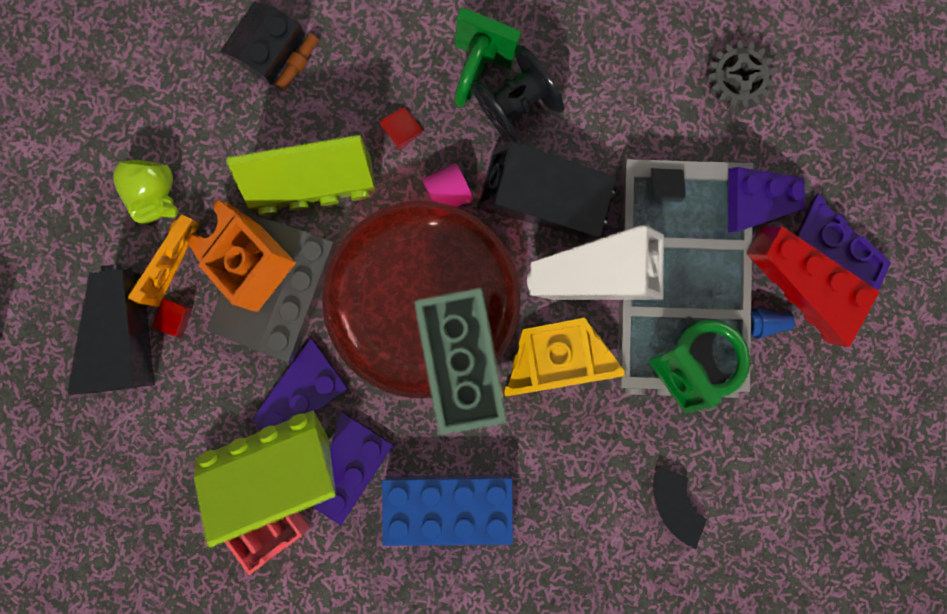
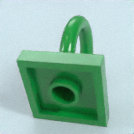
(485, 42)
(686, 376)

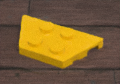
(561, 357)

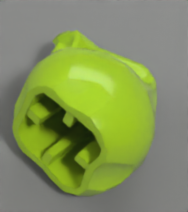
(145, 189)

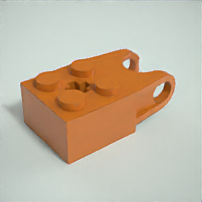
(241, 258)

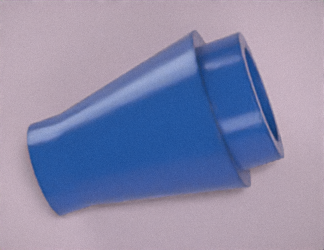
(770, 322)

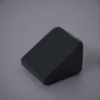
(667, 185)

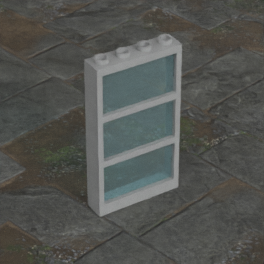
(702, 273)

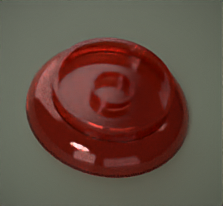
(407, 257)

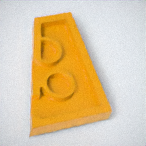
(164, 265)

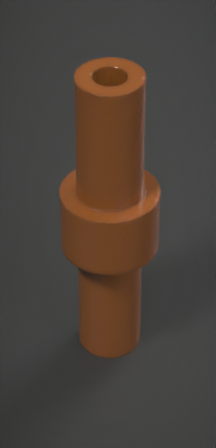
(297, 62)

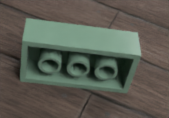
(461, 361)

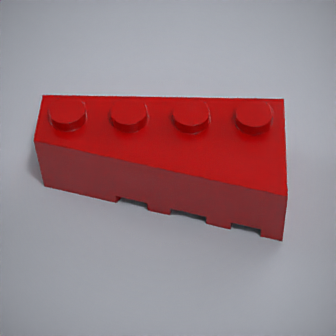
(817, 285)

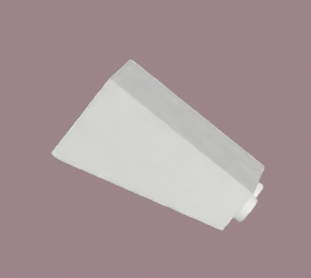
(607, 269)

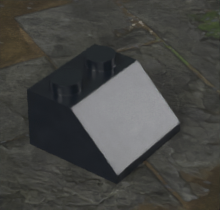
(263, 41)

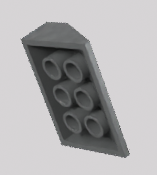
(285, 316)

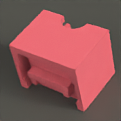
(263, 543)

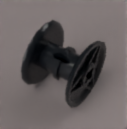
(518, 94)

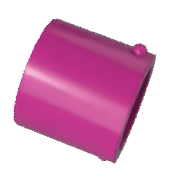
(448, 186)

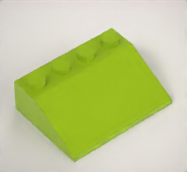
(304, 175)
(263, 477)

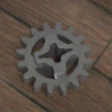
(750, 65)

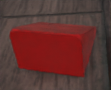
(400, 127)
(172, 318)

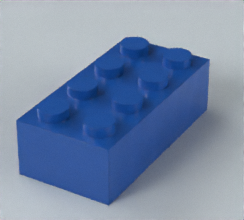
(447, 510)

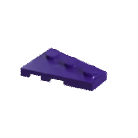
(761, 197)
(836, 240)
(304, 387)
(355, 459)

